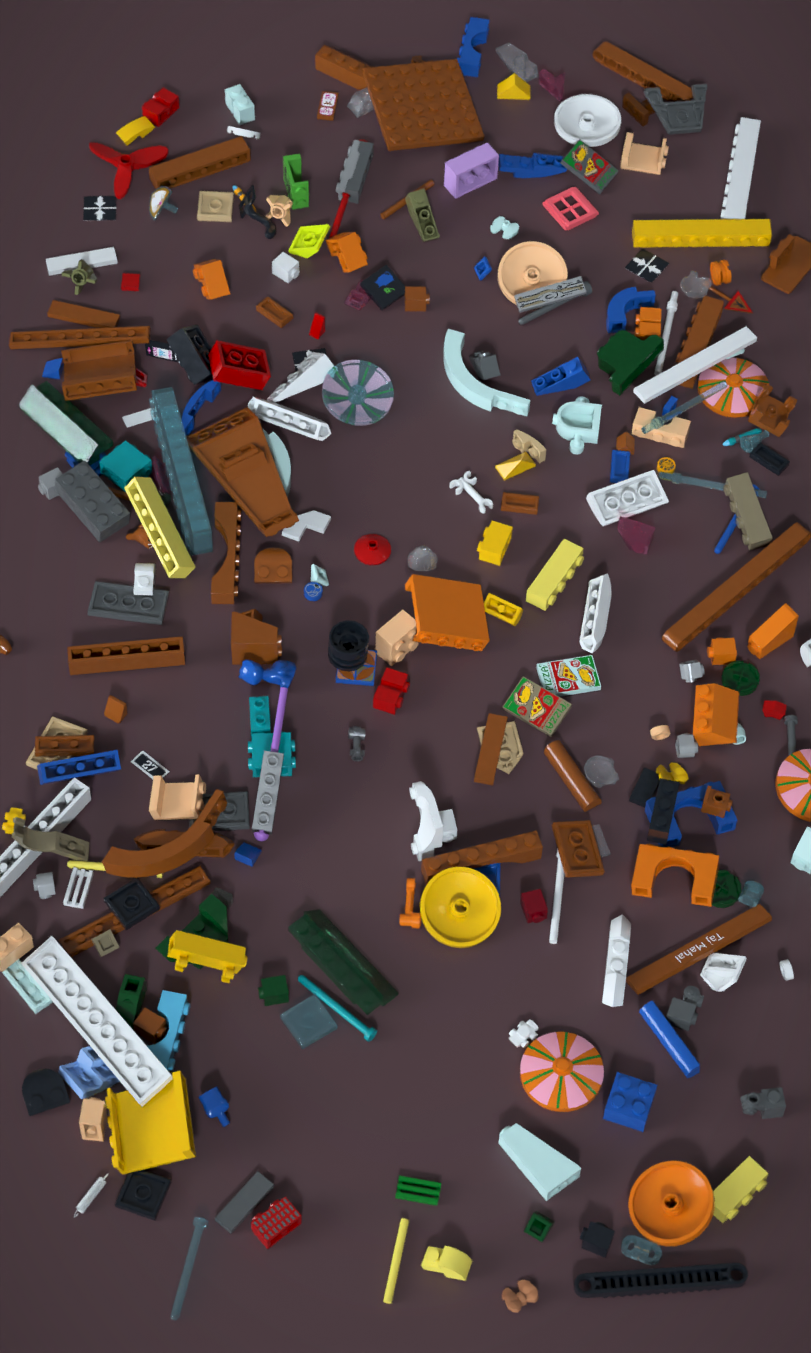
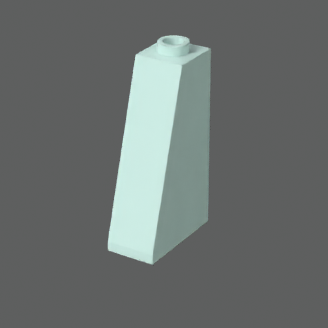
(538, 1161)

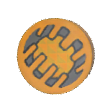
(666, 465)

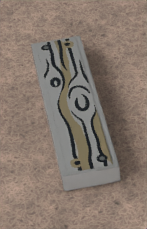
(550, 294)

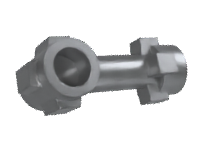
(357, 735)

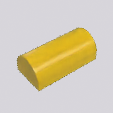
(502, 609)

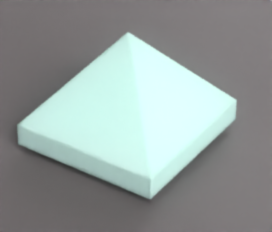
(319, 575)

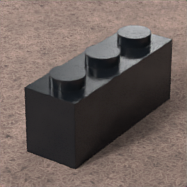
(663, 811)

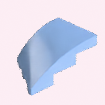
(88, 1074)

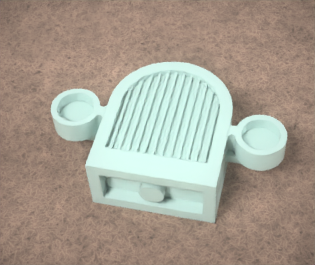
(578, 423)

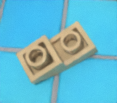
(527, 443)

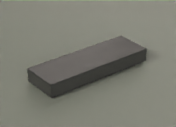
(244, 1202)

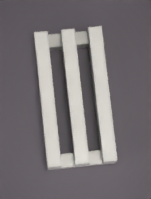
(82, 873)

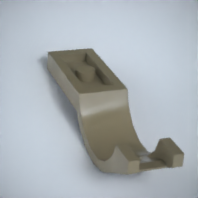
(50, 841)

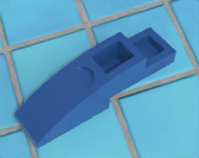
(526, 167)

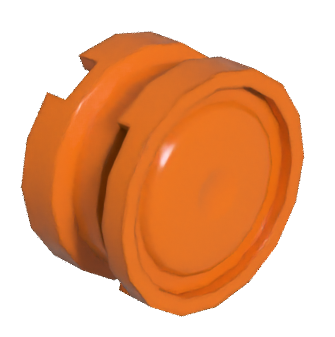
(720, 272)

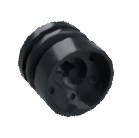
(348, 645)

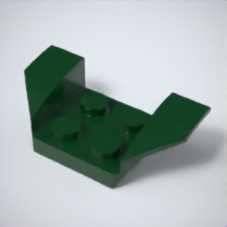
(209, 923)

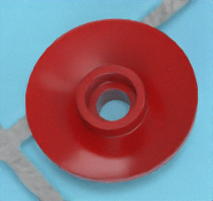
(372, 555)

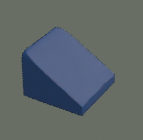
(53, 369)
(247, 854)

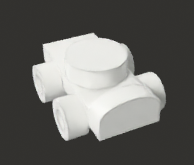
(525, 1031)

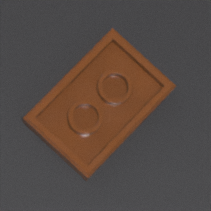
(578, 848)

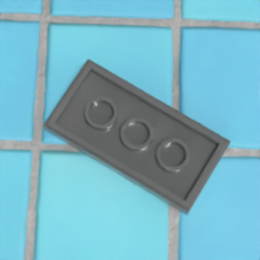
(120, 603)

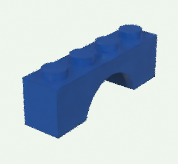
(476, 34)

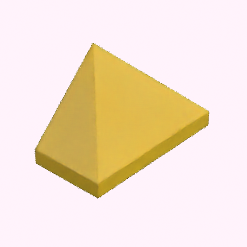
(515, 466)

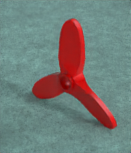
(127, 163)

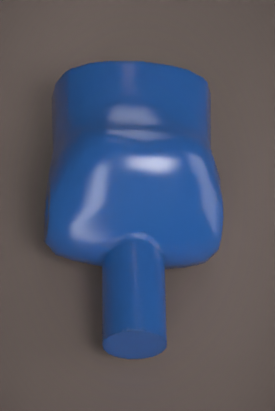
(215, 1105)

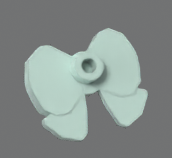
(509, 229)

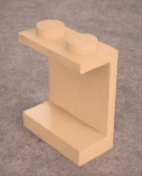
(643, 157)
(176, 799)

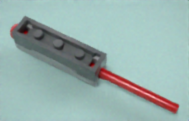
(353, 177)

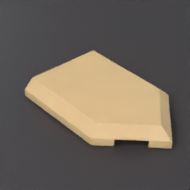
(511, 747)

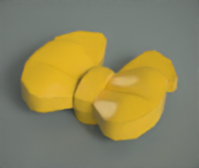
(677, 773)

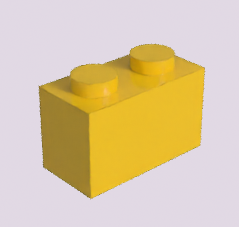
(495, 542)

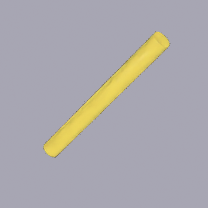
(395, 1264)

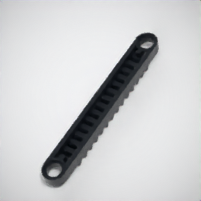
(660, 1280)

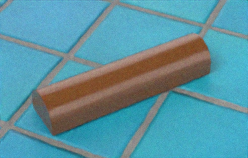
(572, 775)

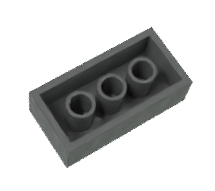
(92, 501)

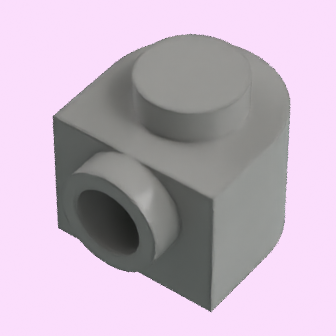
(691, 670)
(686, 746)
(45, 885)

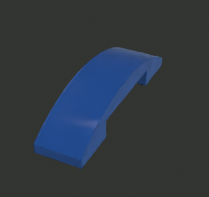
(206, 392)

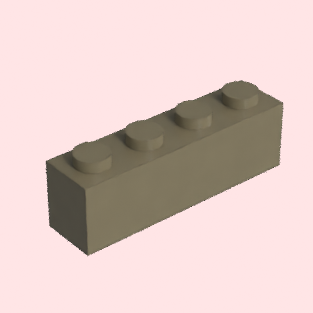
(748, 511)

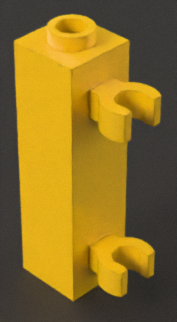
(206, 952)

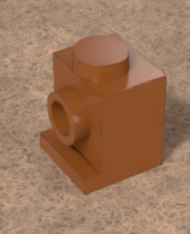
(716, 802)

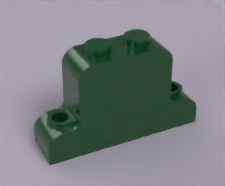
(627, 357)

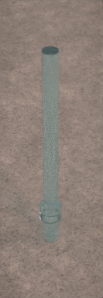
(658, 422)
(677, 478)

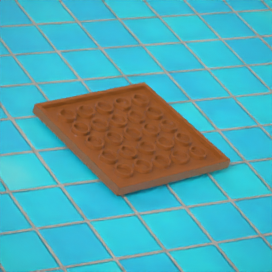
(422, 104)

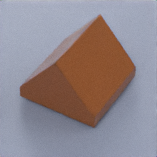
(625, 443)

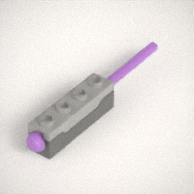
(270, 778)

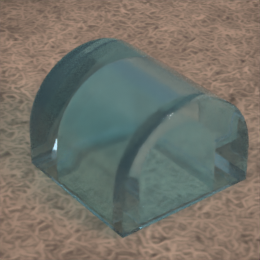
(751, 893)

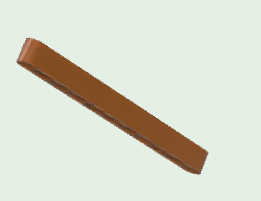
(736, 587)

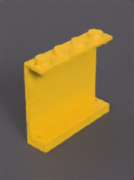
(151, 1133)

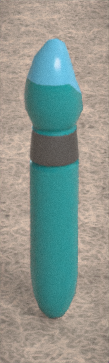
(731, 441)

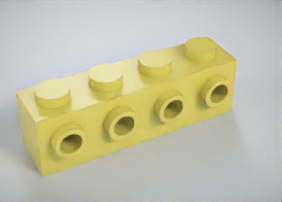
(555, 574)

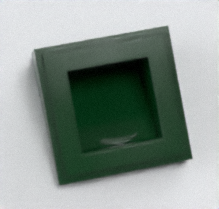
(539, 1226)

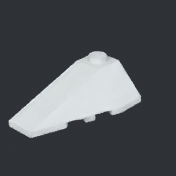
(309, 374)

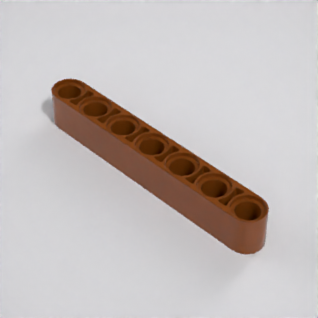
(641, 73)

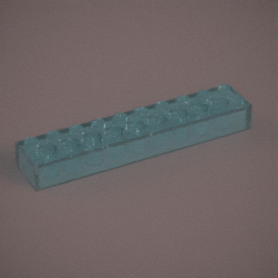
(181, 471)

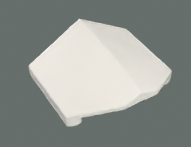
(722, 970)

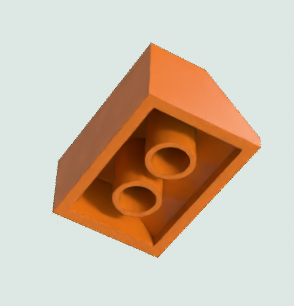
(715, 715)

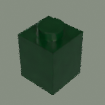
(274, 990)

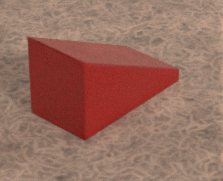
(318, 326)

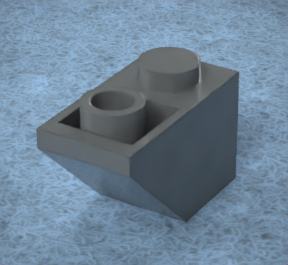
(485, 364)

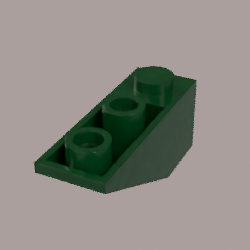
(131, 998)

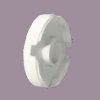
(243, 132)

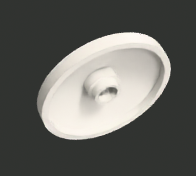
(587, 119)

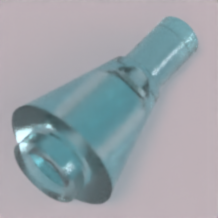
(750, 442)

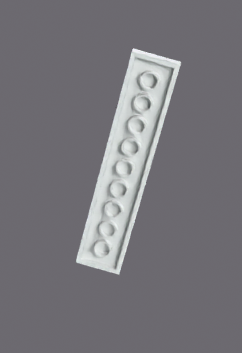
(97, 1021)

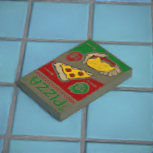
(537, 706)

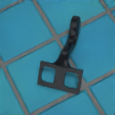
(248, 209)

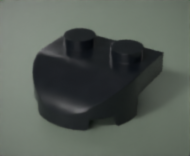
(43, 1091)

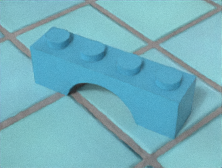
(172, 1008)

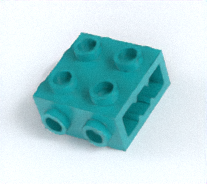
(125, 464)
(262, 742)

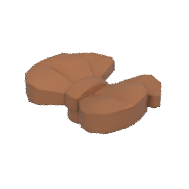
(527, 1293)

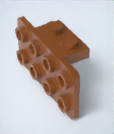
(788, 264)

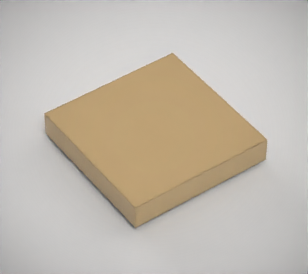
(215, 206)

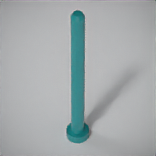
(369, 1033)

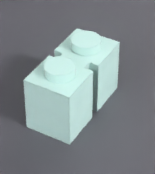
(239, 104)

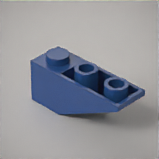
(565, 377)

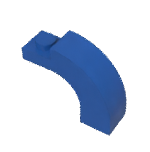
(622, 303)

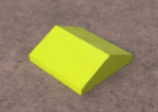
(308, 240)

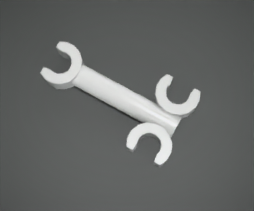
(467, 485)

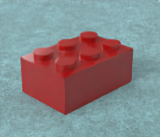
(239, 365)

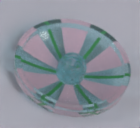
(357, 392)

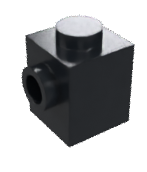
(597, 1238)

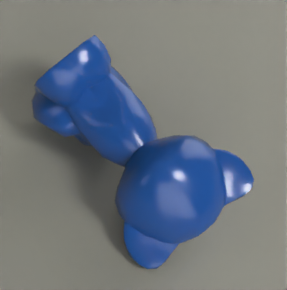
(279, 673)

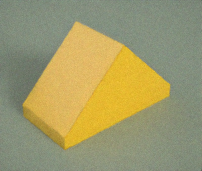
(513, 88)

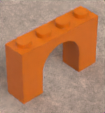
(654, 859)

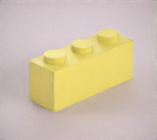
(738, 1189)

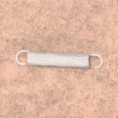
(91, 1194)

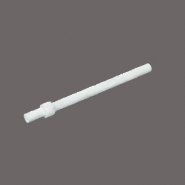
(671, 308)
(557, 901)

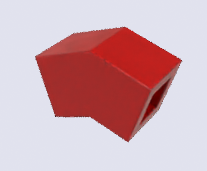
(774, 709)

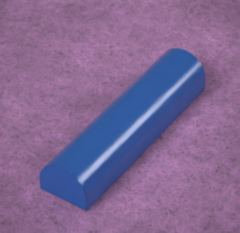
(670, 1039)

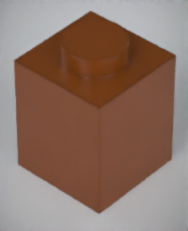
(416, 298)
(150, 1026)

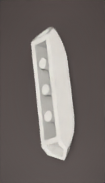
(289, 418)
(596, 613)
(616, 962)

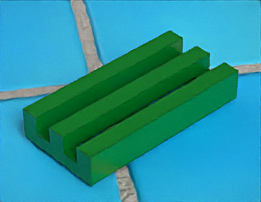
(421, 1183)

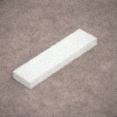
(93, 258)

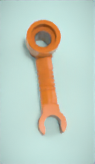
(410, 918)

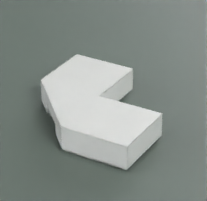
(311, 520)

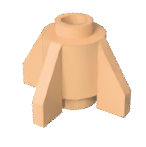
(280, 208)

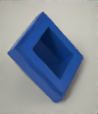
(483, 268)

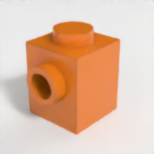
(722, 651)

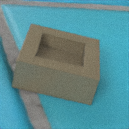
(105, 943)

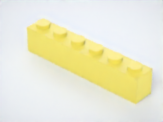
(159, 527)

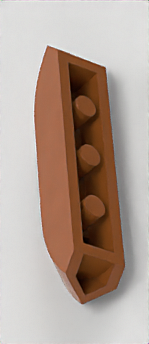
(218, 847)

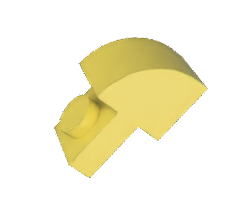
(447, 1261)

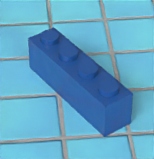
(78, 767)

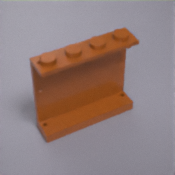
(99, 370)

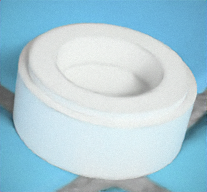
(786, 970)

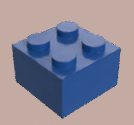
(630, 1102)

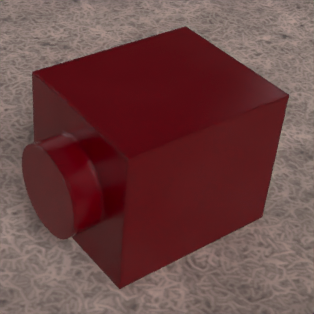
(534, 906)

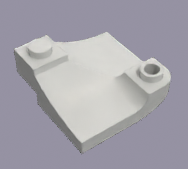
(431, 827)

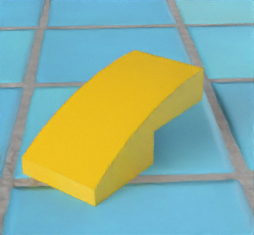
(134, 129)

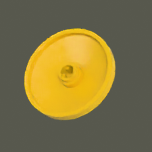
(460, 907)

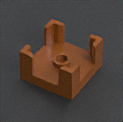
(771, 413)

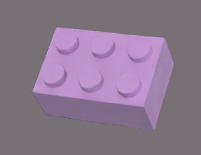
(471, 170)

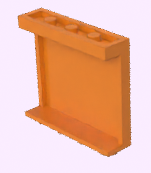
(448, 612)

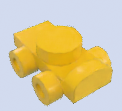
(9, 825)

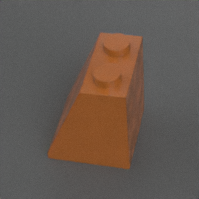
(254, 640)

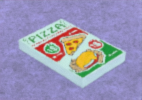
(569, 676)

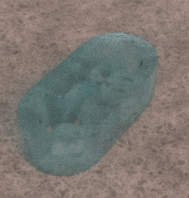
(641, 1250)

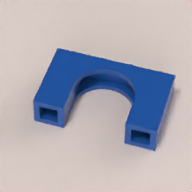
(694, 797)

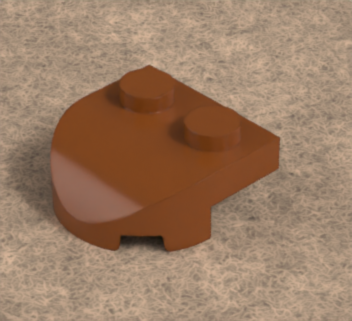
(273, 566)

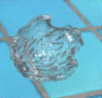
(694, 286)
(422, 559)
(601, 771)

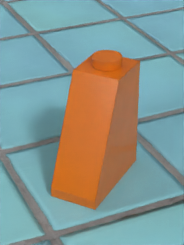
(773, 632)

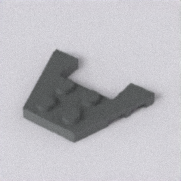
(679, 116)

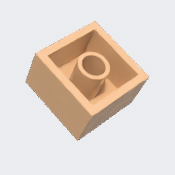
(396, 637)

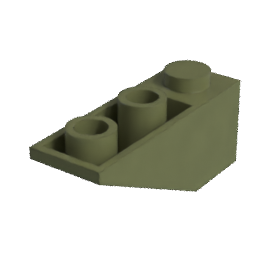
(422, 215)

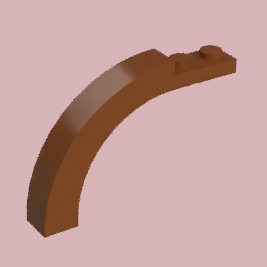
(171, 855)

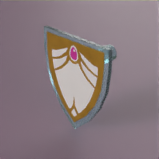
(159, 201)

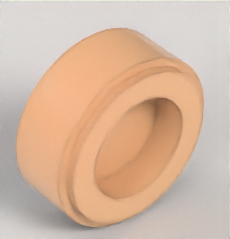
(660, 732)

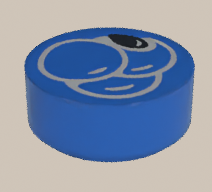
(313, 591)

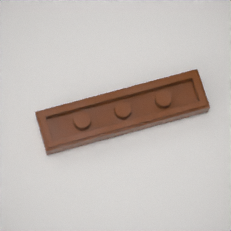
(83, 315)
(490, 749)

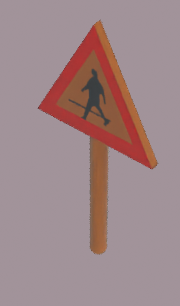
(737, 303)

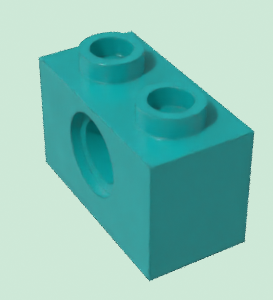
(259, 714)

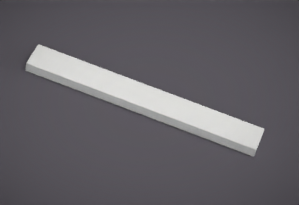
(695, 365)

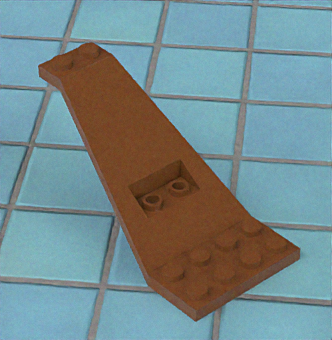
(244, 466)

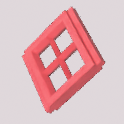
(558, 215)

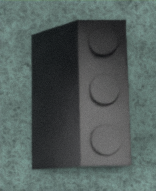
(192, 353)

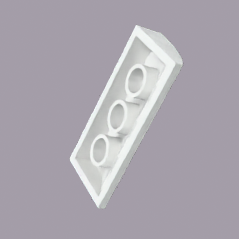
(627, 498)

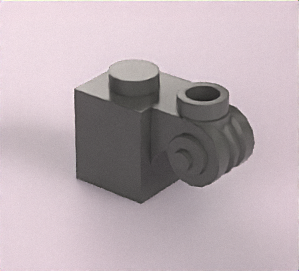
(682, 1012)
(768, 1101)

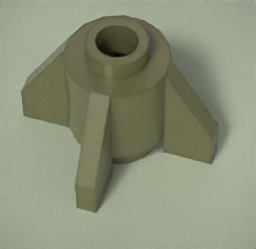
(81, 275)

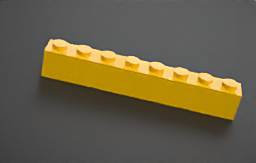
(701, 233)

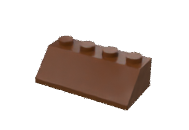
(341, 66)

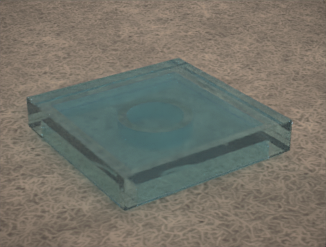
(308, 1021)

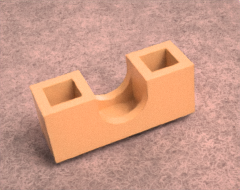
(672, 434)

